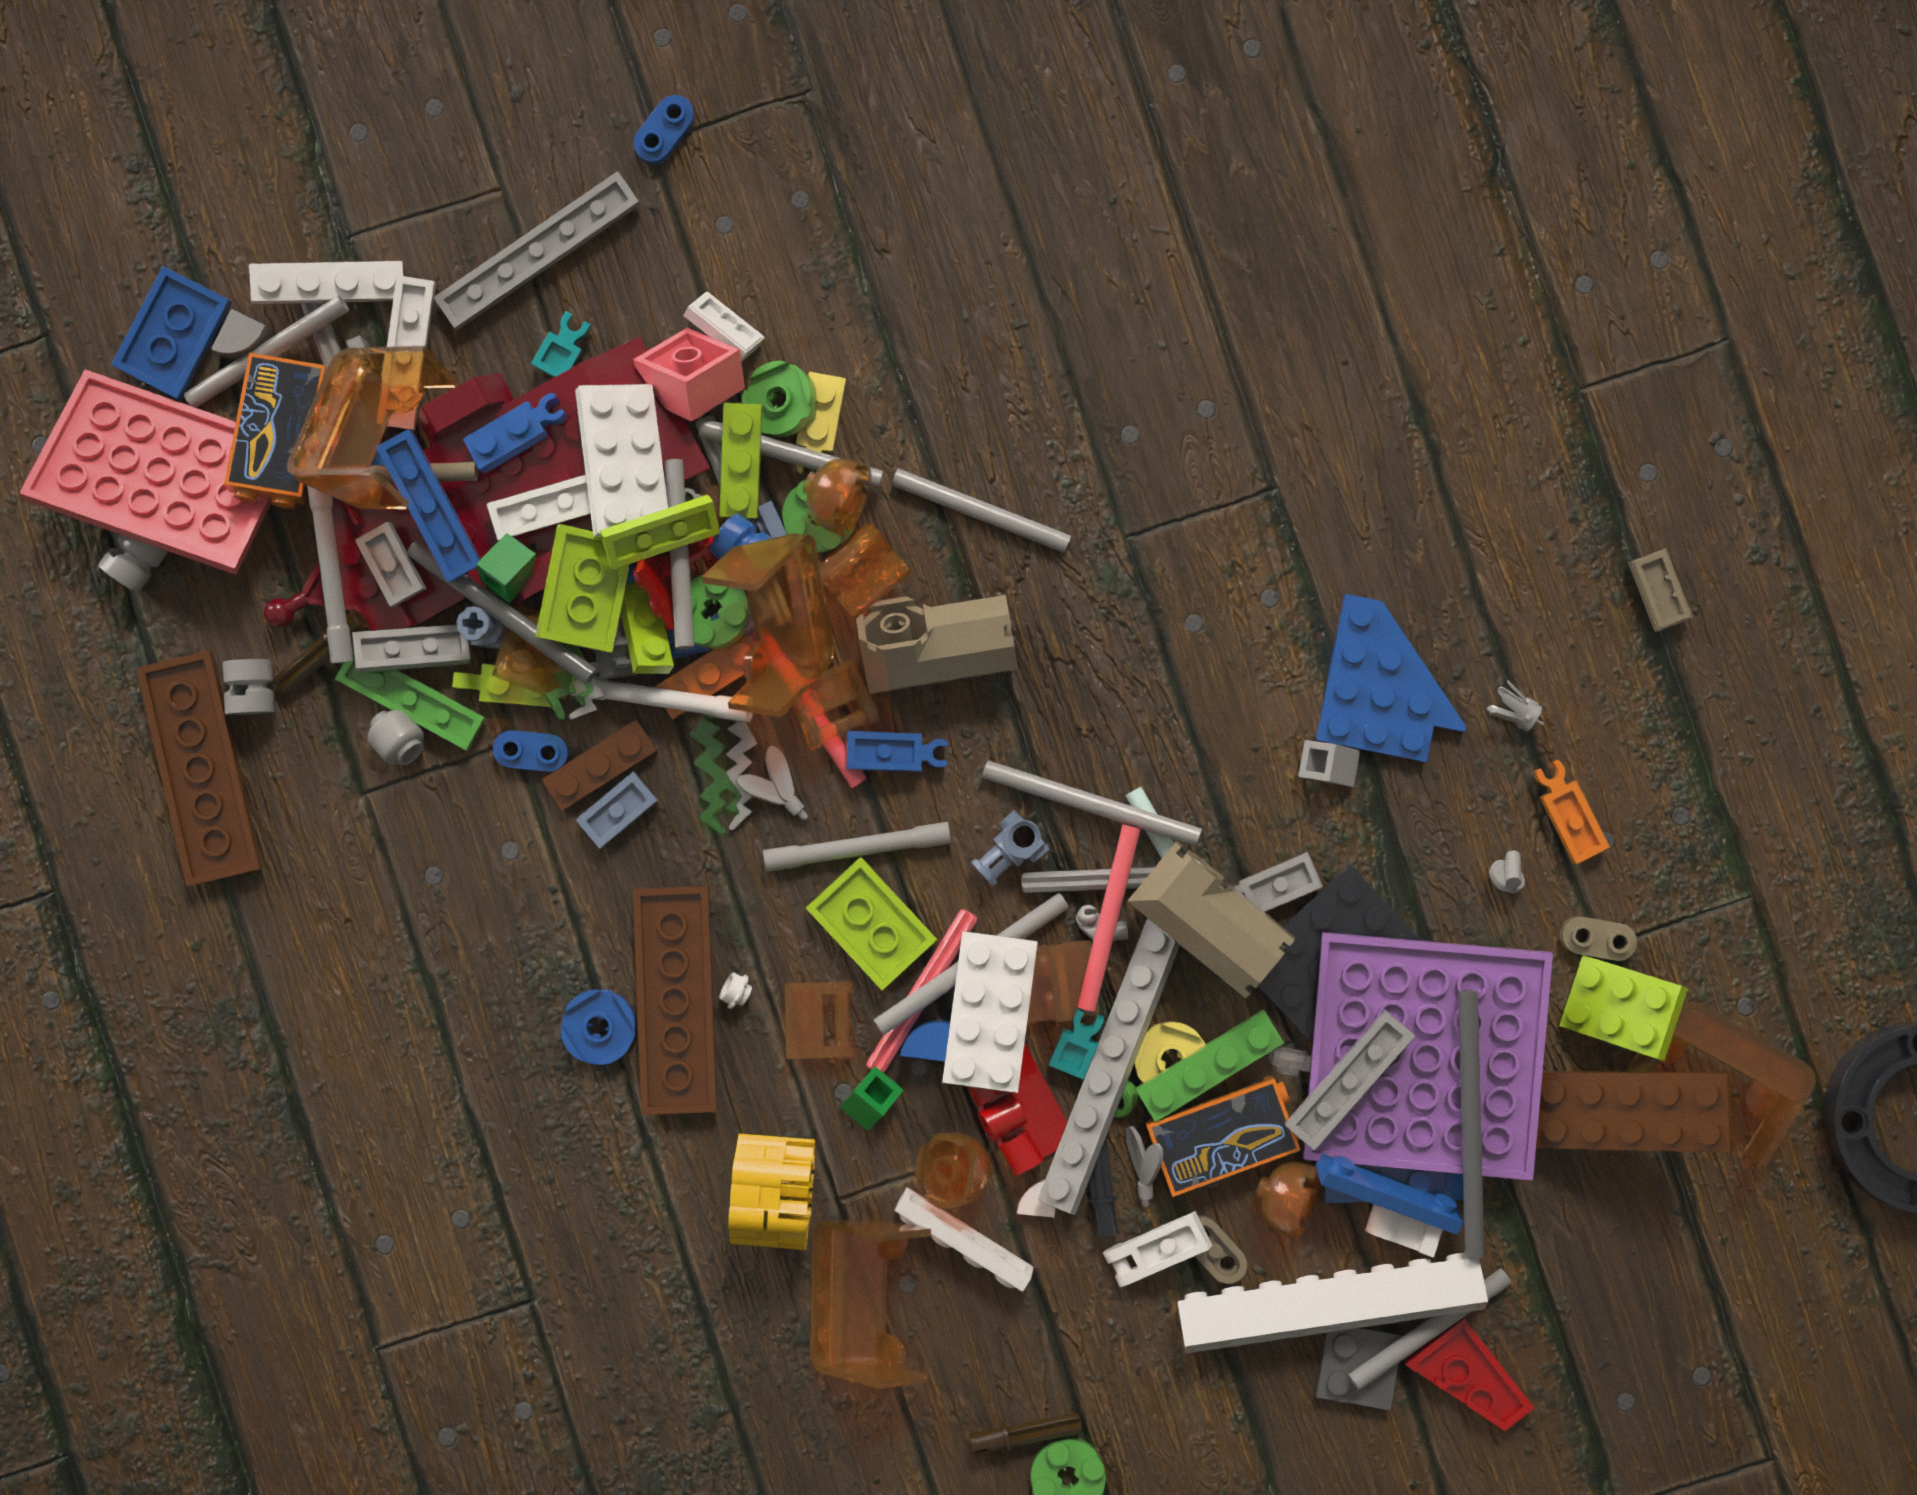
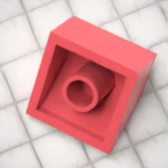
(692, 373)

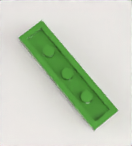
(417, 701)
(1209, 1065)

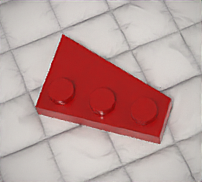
(1470, 1372)

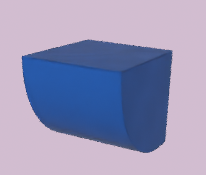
(928, 1041)

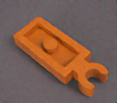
(1571, 815)

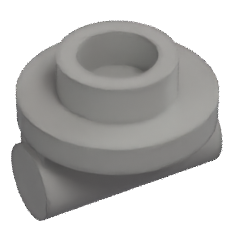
(1507, 873)

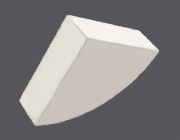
(1031, 1205)

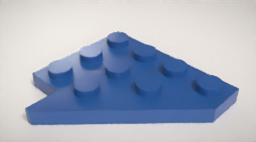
(1379, 688)

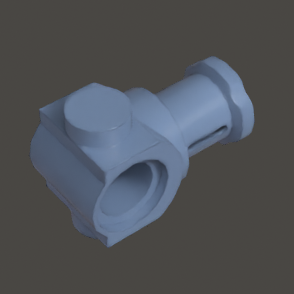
(481, 628)
(1011, 852)

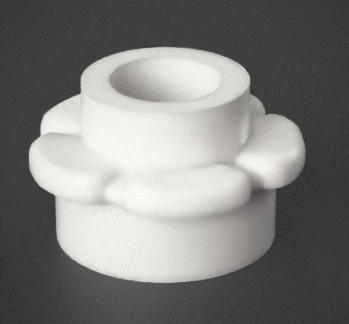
(735, 990)

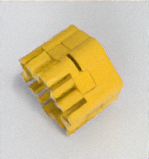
(771, 1191)

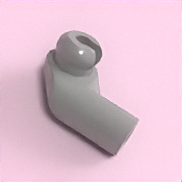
(1088, 919)

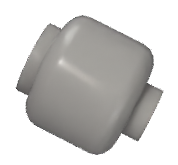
(395, 737)

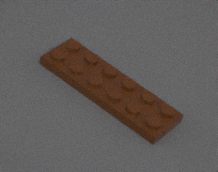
(199, 768)
(675, 1000)
(1636, 1111)

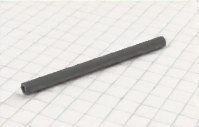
(1471, 1123)

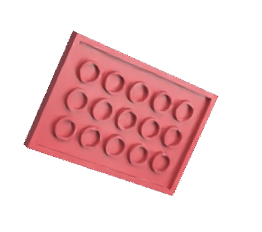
(145, 473)

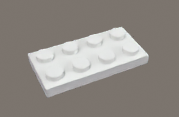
(620, 453)
(990, 1011)

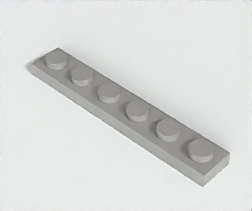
(537, 251)

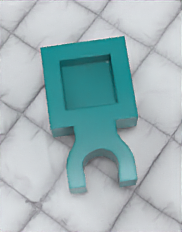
(560, 352)
(1075, 1048)

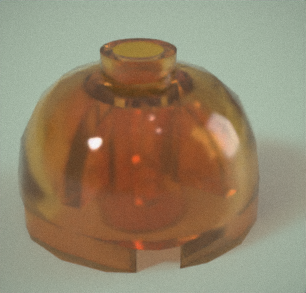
(837, 494)
(953, 1169)
(1289, 1197)

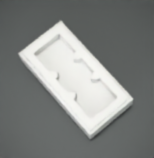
(723, 324)

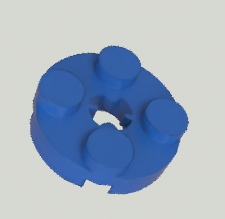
(594, 1048)

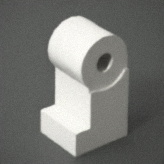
(1403, 1230)

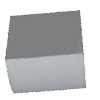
(240, 335)
(1329, 763)

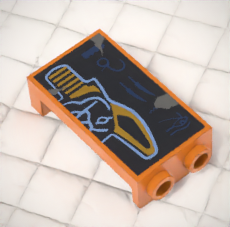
(268, 422)
(1224, 1136)

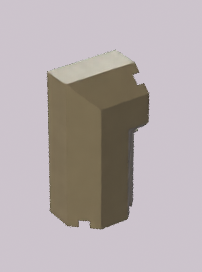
(934, 644)
(1211, 922)

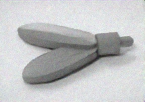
(778, 791)
(1146, 1163)

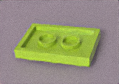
(581, 592)
(871, 923)
(1623, 1007)

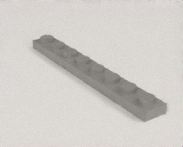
(1109, 1069)

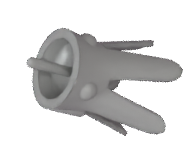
(1525, 709)

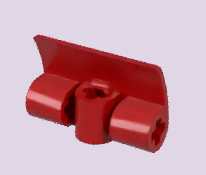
(1022, 1123)

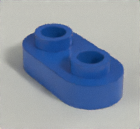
(667, 130)
(531, 751)

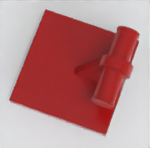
(655, 576)

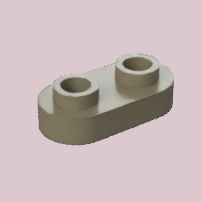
(1599, 938)
(1221, 1247)

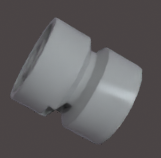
(132, 562)
(248, 686)

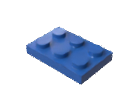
(171, 333)

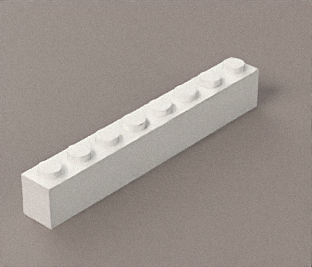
(1332, 1303)

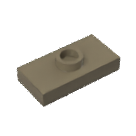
(1660, 590)

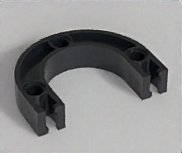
(1854, 1089)

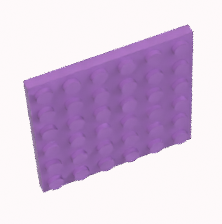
(1415, 1105)

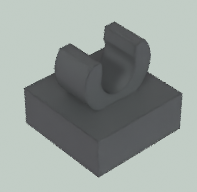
(616, 663)

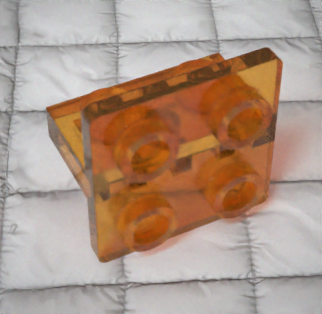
(862, 570)
(1058, 981)

